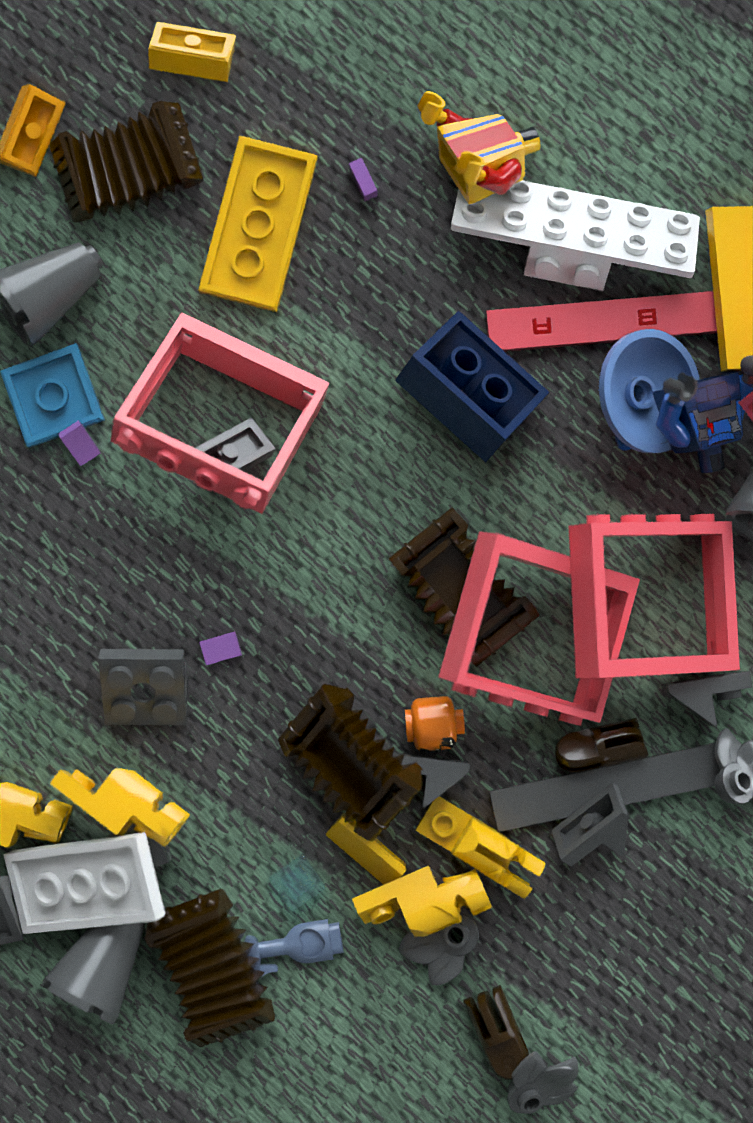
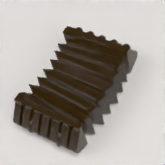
(126, 163)
(438, 568)
(350, 762)
(211, 968)

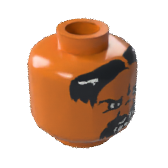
(434, 723)

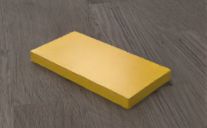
(258, 223)
(732, 280)

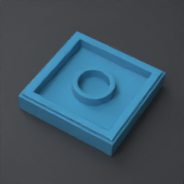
(51, 394)

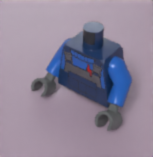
(704, 413)

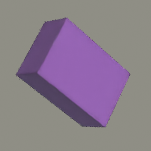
(363, 179)
(79, 443)
(220, 648)

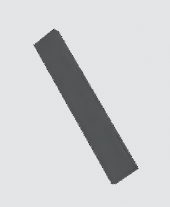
(637, 781)

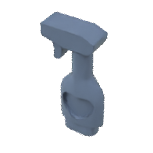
(303, 943)

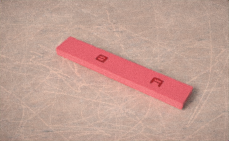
(600, 321)

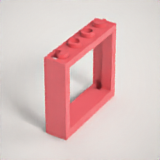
(241, 363)
(590, 595)
(590, 692)

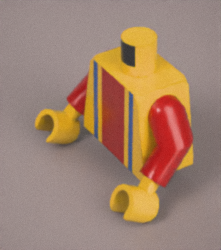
(479, 152)

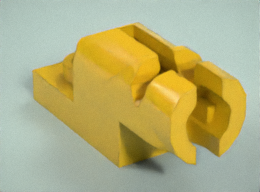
(123, 801)
(22, 812)
(478, 845)
(423, 901)

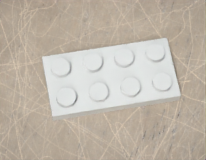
(84, 884)

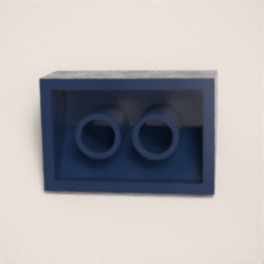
(471, 385)

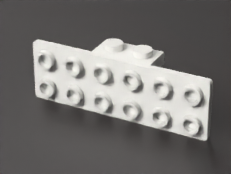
(581, 234)

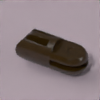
(601, 746)
(502, 1043)

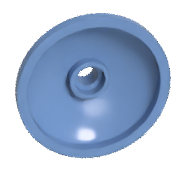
(641, 365)

